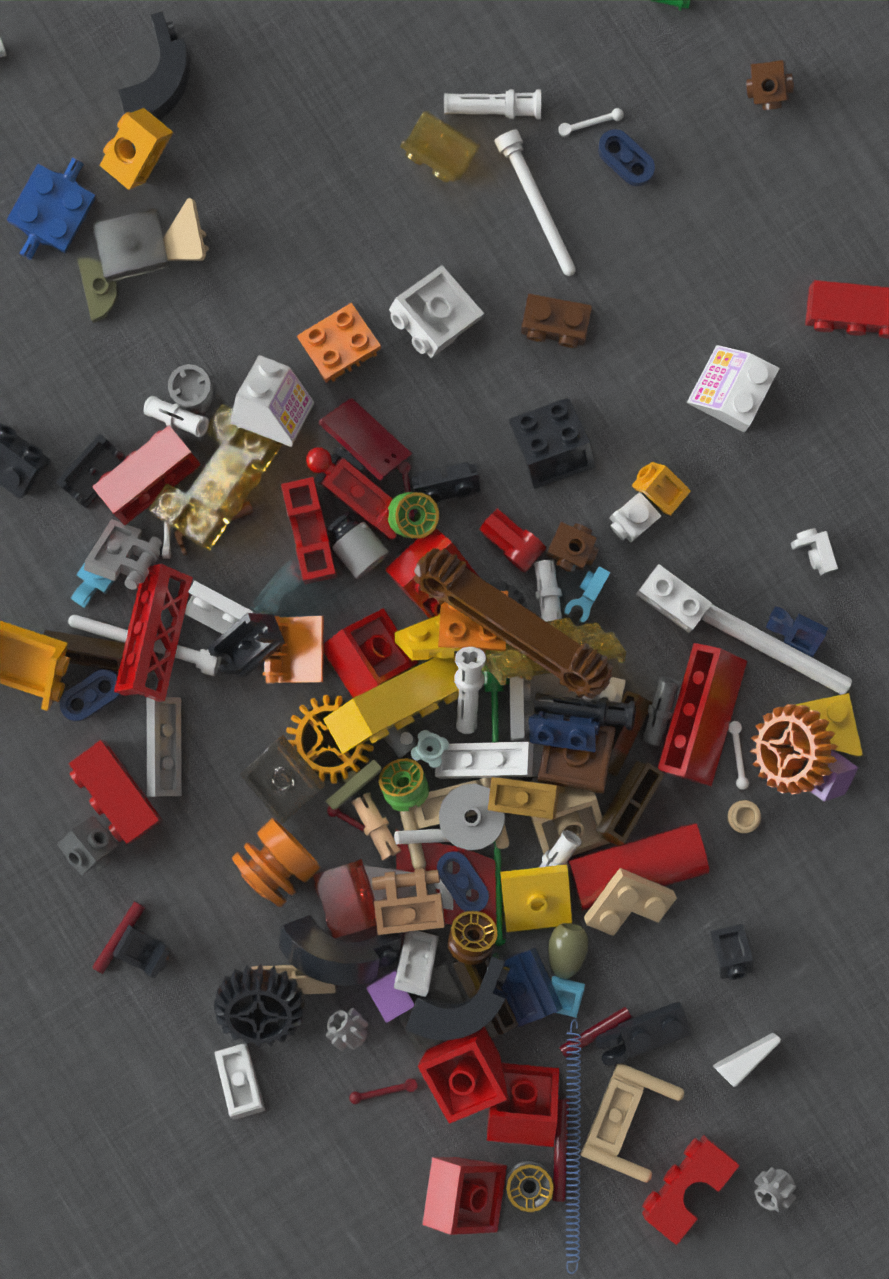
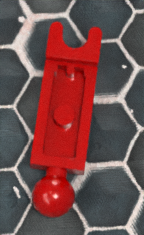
(353, 489)

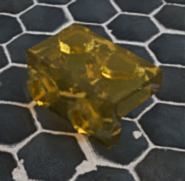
(440, 148)

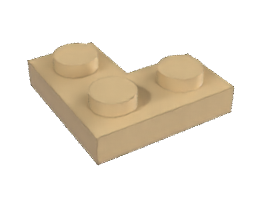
(625, 895)

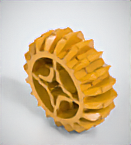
(311, 717)

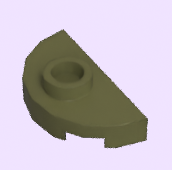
(98, 292)
(354, 783)

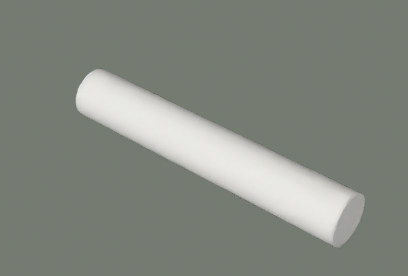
(420, 836)

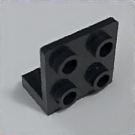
(552, 442)

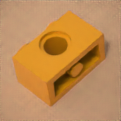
(149, 138)

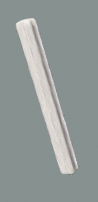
(777, 649)

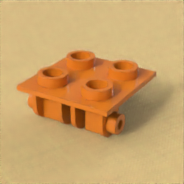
(339, 342)
(460, 631)
(301, 655)

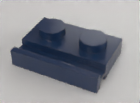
(529, 988)

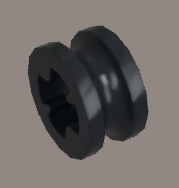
(343, 525)

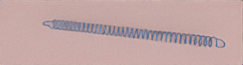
(575, 1147)

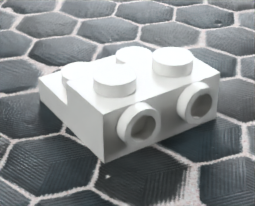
(434, 312)

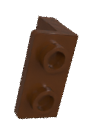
(556, 320)

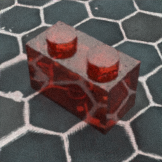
(346, 898)

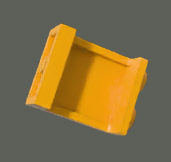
(32, 663)

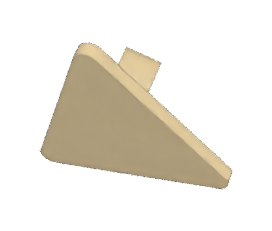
(185, 235)

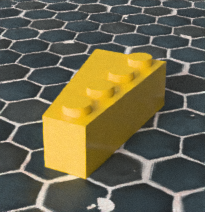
(394, 703)

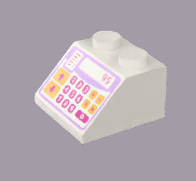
(733, 386)
(272, 402)

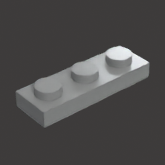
(164, 747)

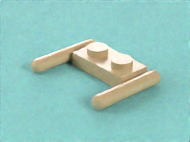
(428, 816)
(616, 1116)

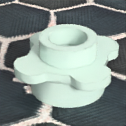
(438, 744)

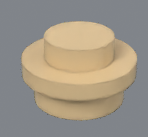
(744, 816)

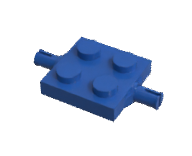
(51, 208)

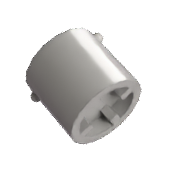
(191, 388)
(360, 550)

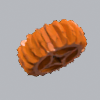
(807, 736)

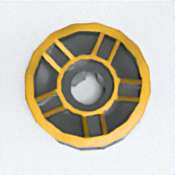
(540, 1193)

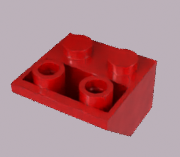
(403, 568)

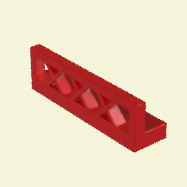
(143, 631)

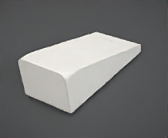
(740, 1064)
(239, 1081)

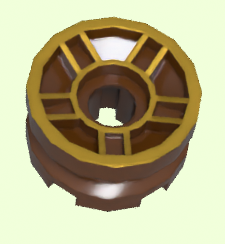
(478, 927)

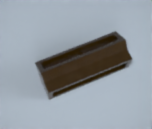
(90, 650)
(625, 738)
(629, 803)
(471, 979)

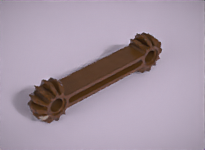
(576, 665)

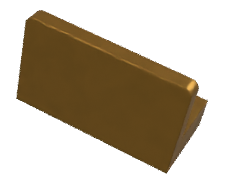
(524, 798)

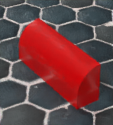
(702, 714)
(660, 858)

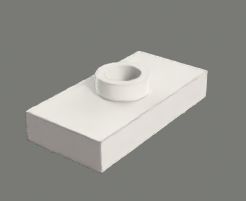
(416, 962)

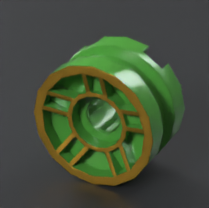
(425, 518)
(394, 786)

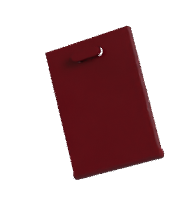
(365, 438)

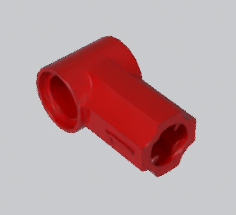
(518, 546)

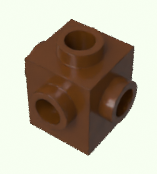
(761, 75)
(576, 535)

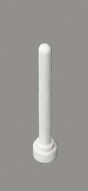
(510, 146)
(202, 658)

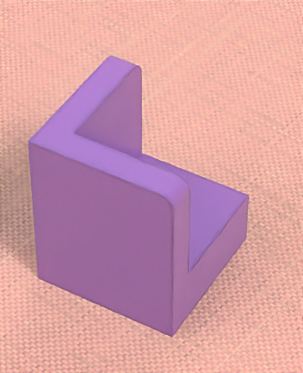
(838, 781)
(389, 1000)

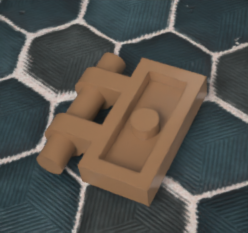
(409, 912)

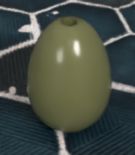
(567, 949)

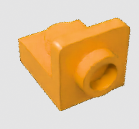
(661, 487)

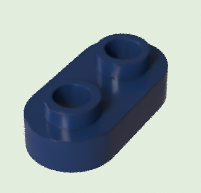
(628, 157)
(90, 694)
(461, 882)

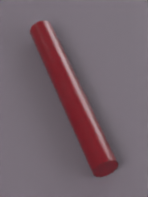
(560, 1151)

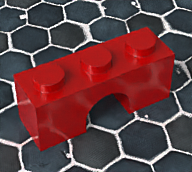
(309, 530)
(702, 1163)

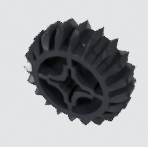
(279, 1001)

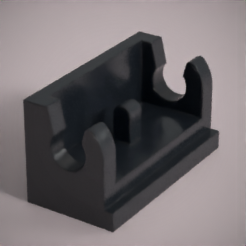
(88, 469)
(247, 643)

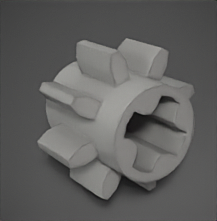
(347, 1029)
(775, 1189)

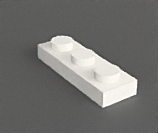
(486, 760)

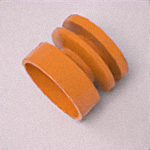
(275, 863)

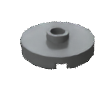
(456, 827)

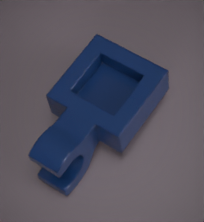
(799, 633)

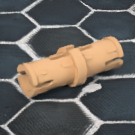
(376, 826)

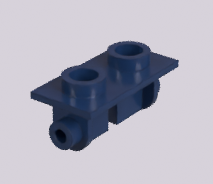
(554, 731)

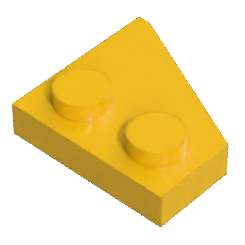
(422, 639)
(841, 721)

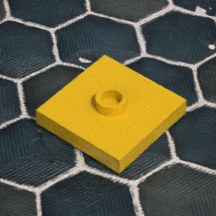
(536, 898)

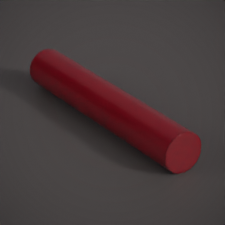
(107, 954)
(590, 1034)

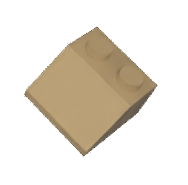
(575, 812)

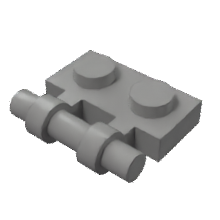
(113, 550)

